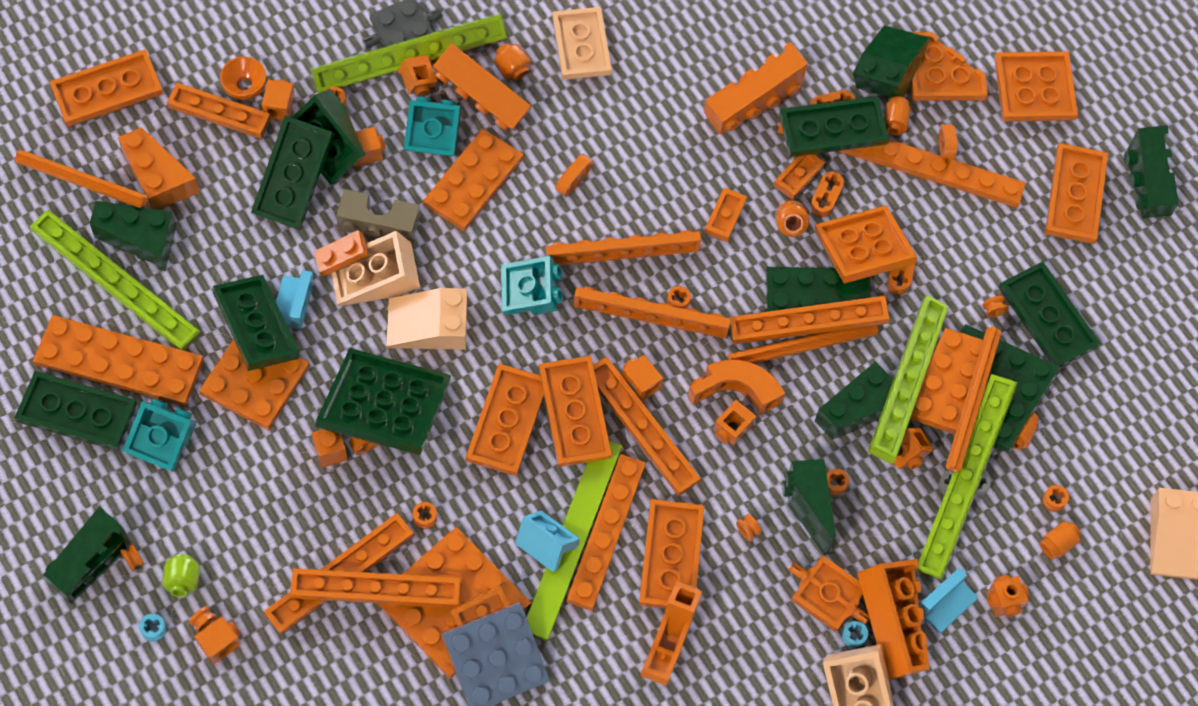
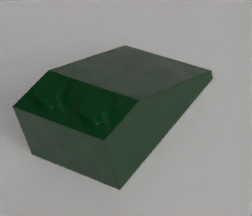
(890, 62)
(329, 114)
(810, 500)

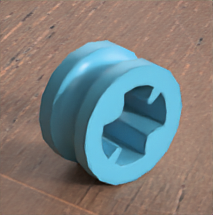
(863, 634)
(150, 635)

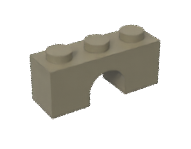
(354, 215)

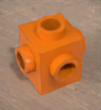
(913, 449)
(1002, 602)

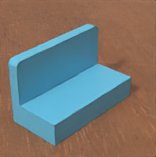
(294, 298)
(545, 539)
(948, 601)

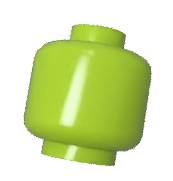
(181, 574)

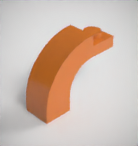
(742, 377)
(671, 633)

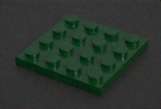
(1033, 381)
(383, 401)

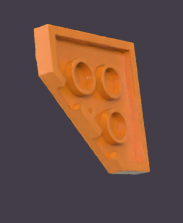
(946, 75)

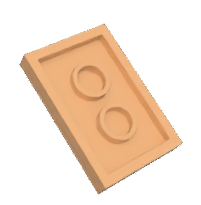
(581, 43)

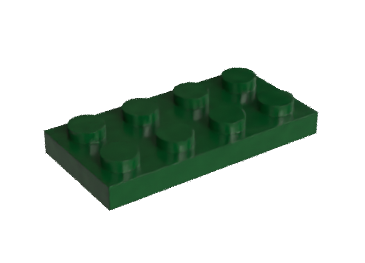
(833, 126)
(292, 172)
(810, 286)
(1049, 315)
(255, 322)
(76, 410)

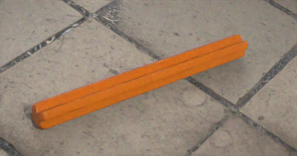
(81, 179)
(803, 344)
(973, 400)

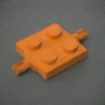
(828, 593)

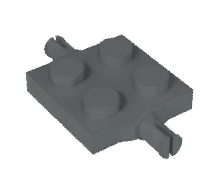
(400, 23)

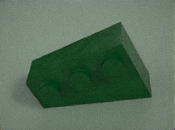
(1150, 172)
(136, 230)
(856, 403)
(87, 555)

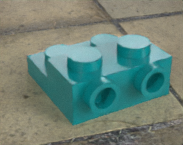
(432, 127)
(531, 286)
(159, 434)

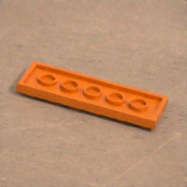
(118, 360)

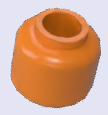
(512, 62)
(792, 218)

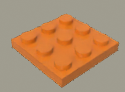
(1035, 86)
(865, 244)
(256, 393)

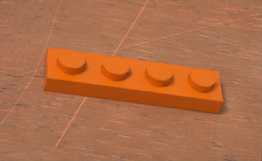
(219, 110)

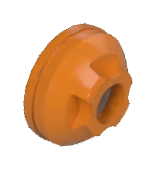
(243, 69)

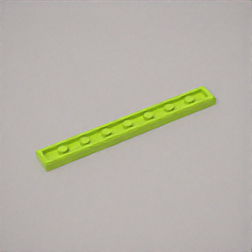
(391, 57)
(115, 280)
(908, 380)
(965, 483)
(579, 522)

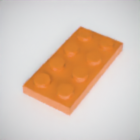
(106, 88)
(473, 180)
(1076, 193)
(947, 381)
(574, 411)
(506, 420)
(670, 550)

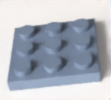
(495, 657)

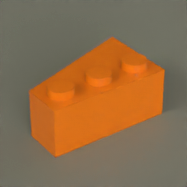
(156, 170)

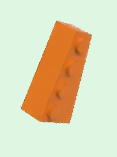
(482, 87)
(757, 90)
(895, 615)

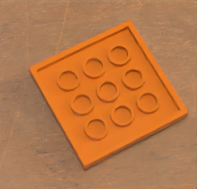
(452, 558)

